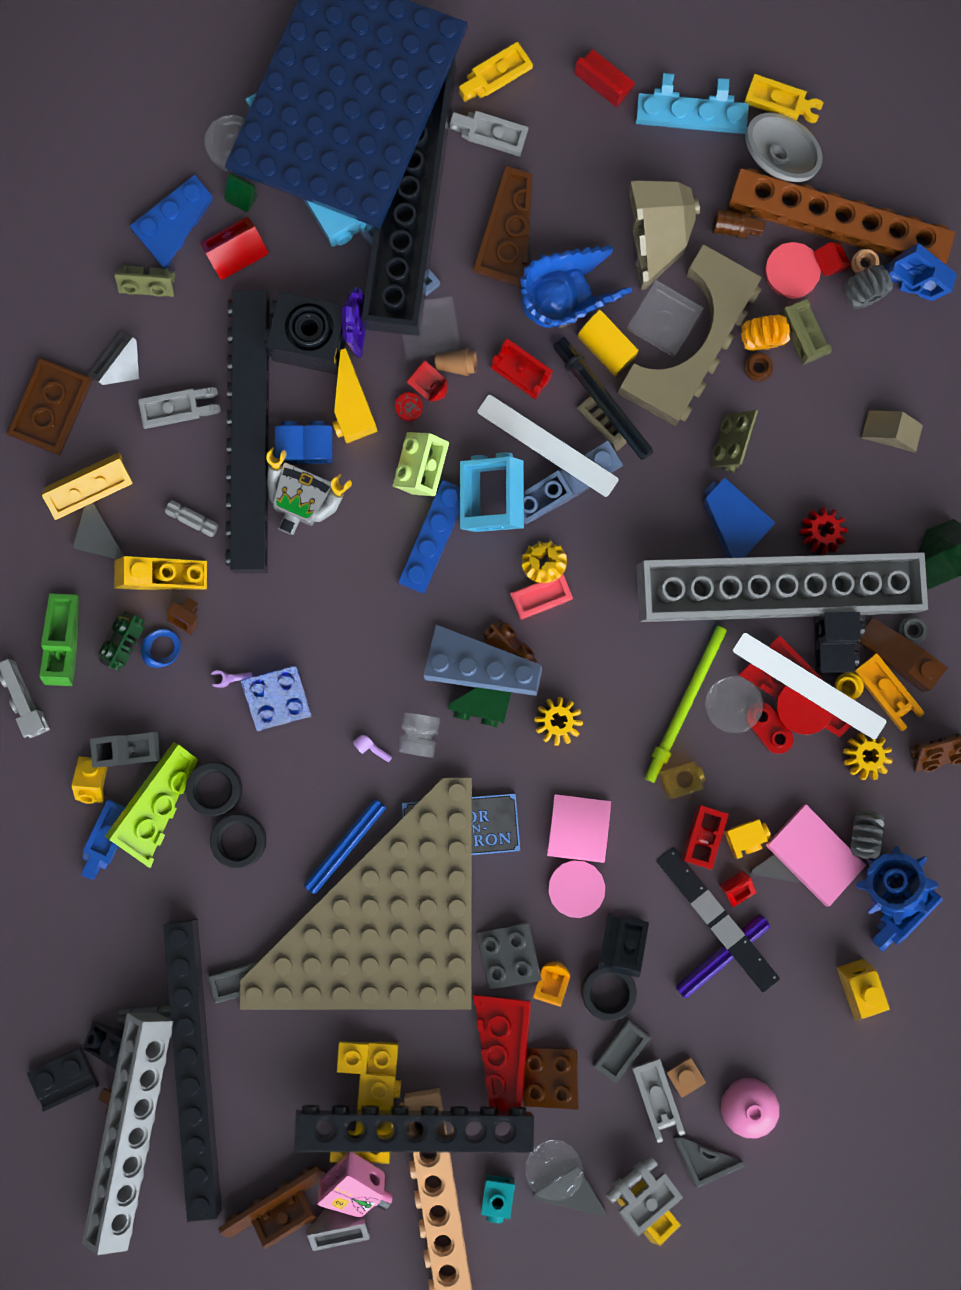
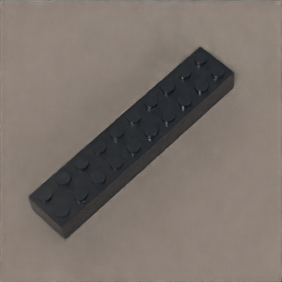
(405, 240)

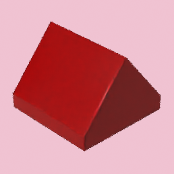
(738, 888)

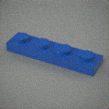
(432, 538)

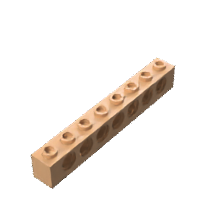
(443, 1195)

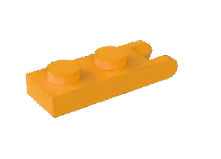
(887, 690)

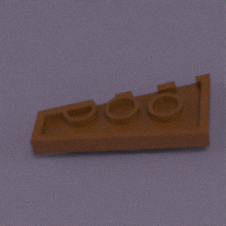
(506, 237)

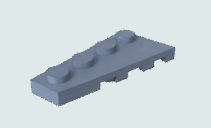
(472, 663)

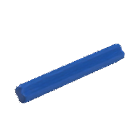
(345, 846)

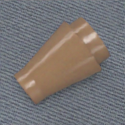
(458, 362)

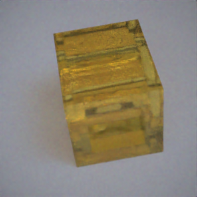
(670, 783)

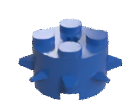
(900, 870)

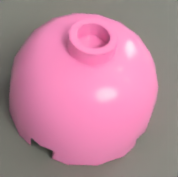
(749, 1108)

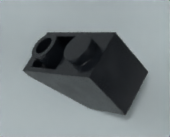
(104, 1043)

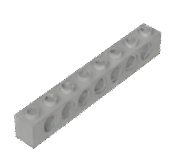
(127, 1132)

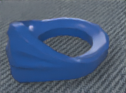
(146, 648)

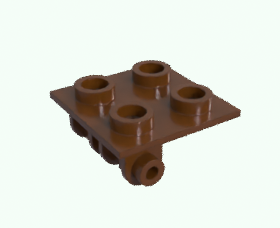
(934, 754)
(551, 1078)

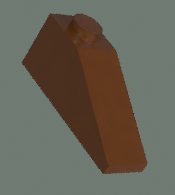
(903, 655)

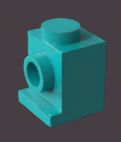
(496, 1187)

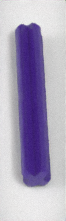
(719, 959)

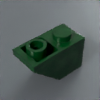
(484, 704)

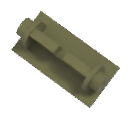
(134, 281)

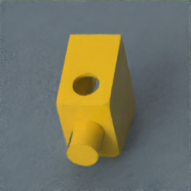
(862, 989)

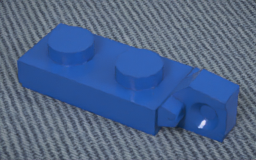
(98, 849)
(896, 933)

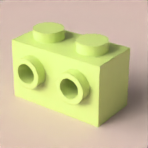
(421, 464)

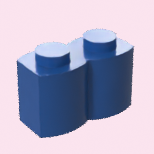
(304, 443)

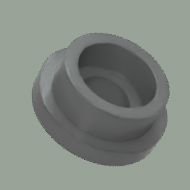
(918, 623)

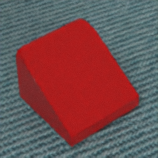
(832, 259)

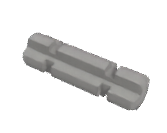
(191, 518)

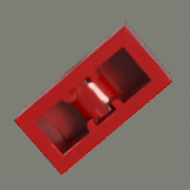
(704, 836)

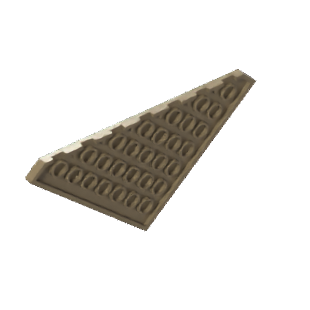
(390, 928)

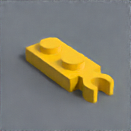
(781, 99)

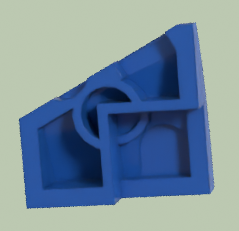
(921, 273)

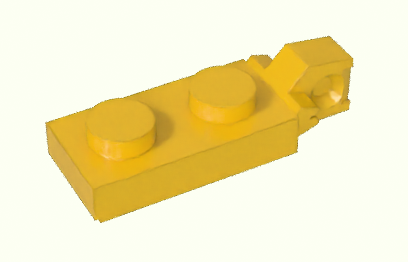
(496, 72)

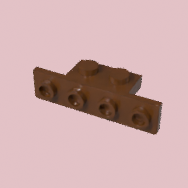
(278, 1213)

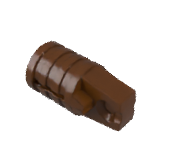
(736, 224)

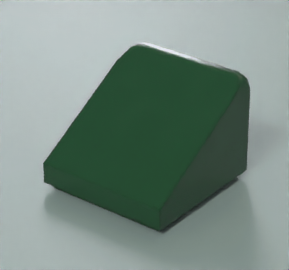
(240, 193)

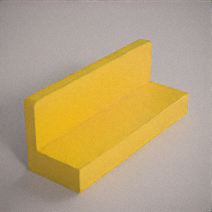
(86, 486)

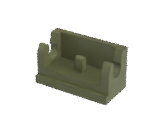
(805, 332)

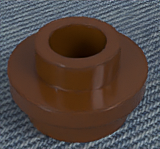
(760, 359)

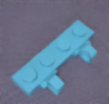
(669, 110)

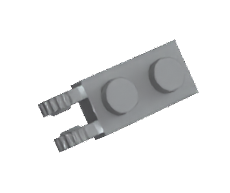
(176, 407)

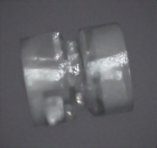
(418, 735)

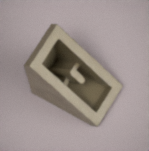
(892, 429)

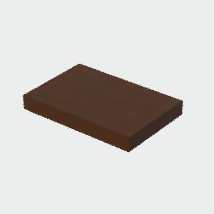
(49, 406)

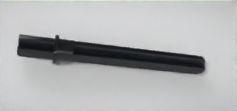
(577, 365)

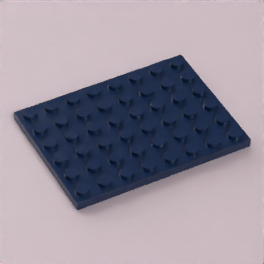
(347, 102)

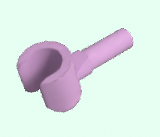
(229, 677)
(364, 743)

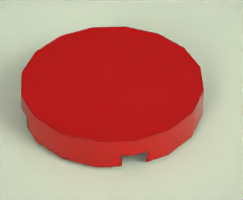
(800, 713)

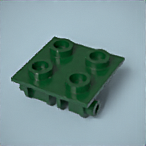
(110, 650)

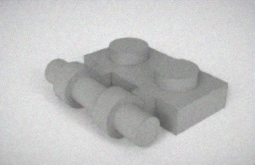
(650, 1202)

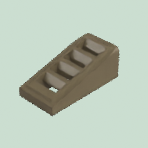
(584, 408)

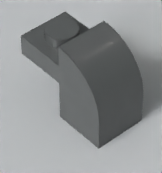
(125, 749)

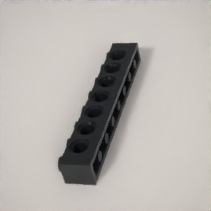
(518, 1139)

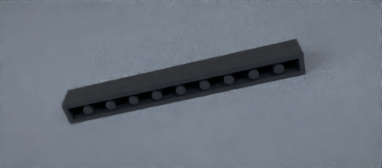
(248, 432)
(192, 1070)

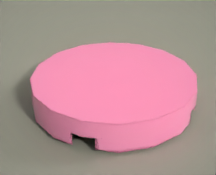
(576, 889)

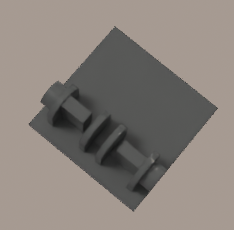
(509, 956)

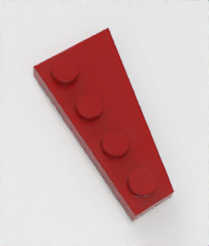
(774, 686)
(504, 1044)

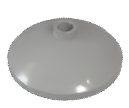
(783, 147)

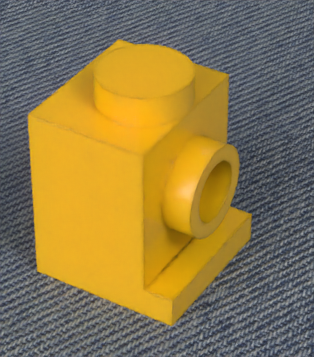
(747, 837)

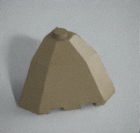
(661, 225)

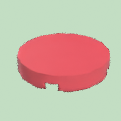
(792, 270)

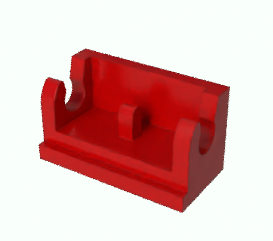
(521, 369)

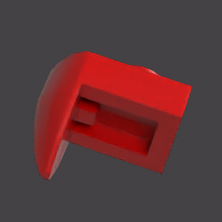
(428, 382)

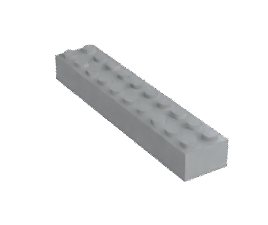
(781, 586)

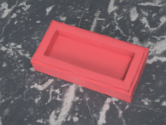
(541, 597)

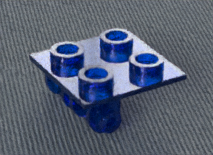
(276, 697)

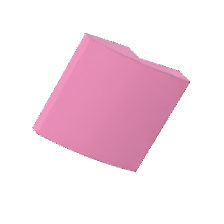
(579, 828)

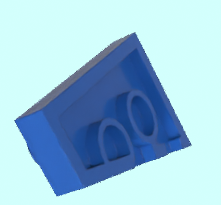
(172, 219)

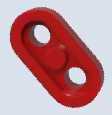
(770, 728)

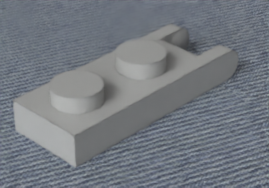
(657, 1097)

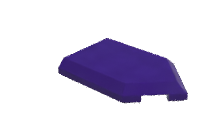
(352, 324)

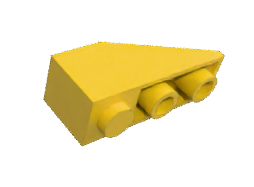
(159, 574)

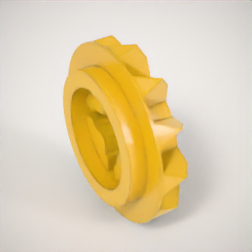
(550, 570)

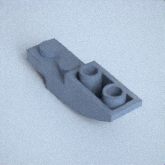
(563, 486)

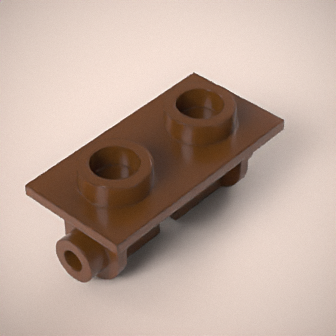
(503, 637)

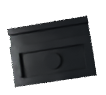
(623, 945)
(62, 1079)

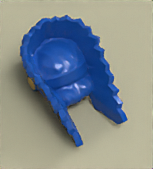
(556, 287)

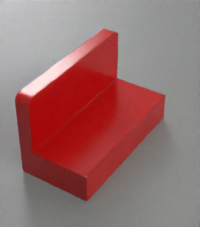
(604, 77)
(234, 248)

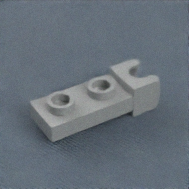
(31, 721)

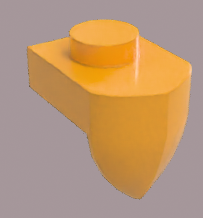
(553, 983)

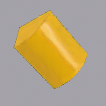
(608, 343)

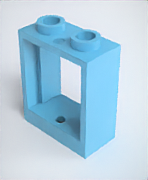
(470, 493)

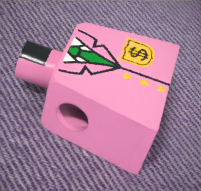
(353, 1187)

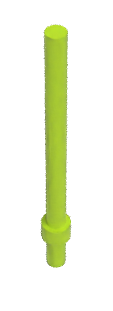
(661, 754)

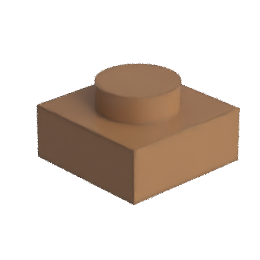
(685, 1076)

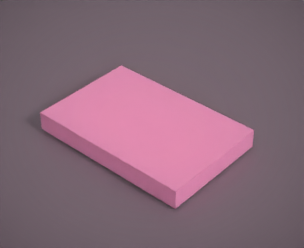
(815, 855)

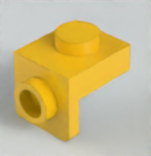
(88, 781)

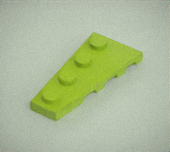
(146, 816)

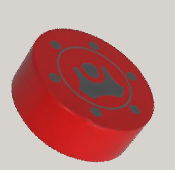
(409, 407)

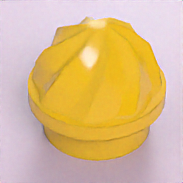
(850, 685)

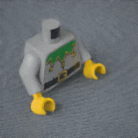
(301, 494)

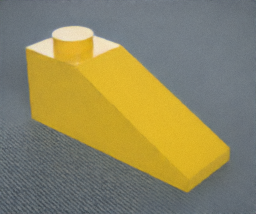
(351, 407)

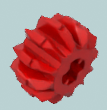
(828, 541)

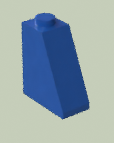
(735, 518)

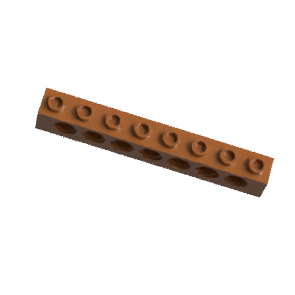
(826, 225)

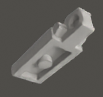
(490, 131)

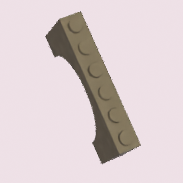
(727, 292)

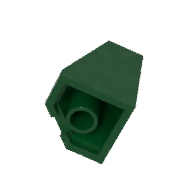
(942, 553)

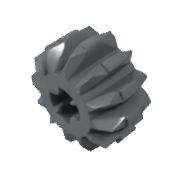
(868, 286)
(867, 834)

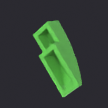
(60, 640)

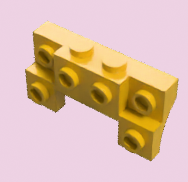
(377, 1086)

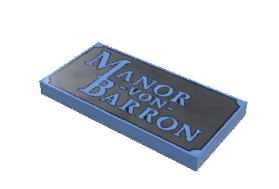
(492, 823)

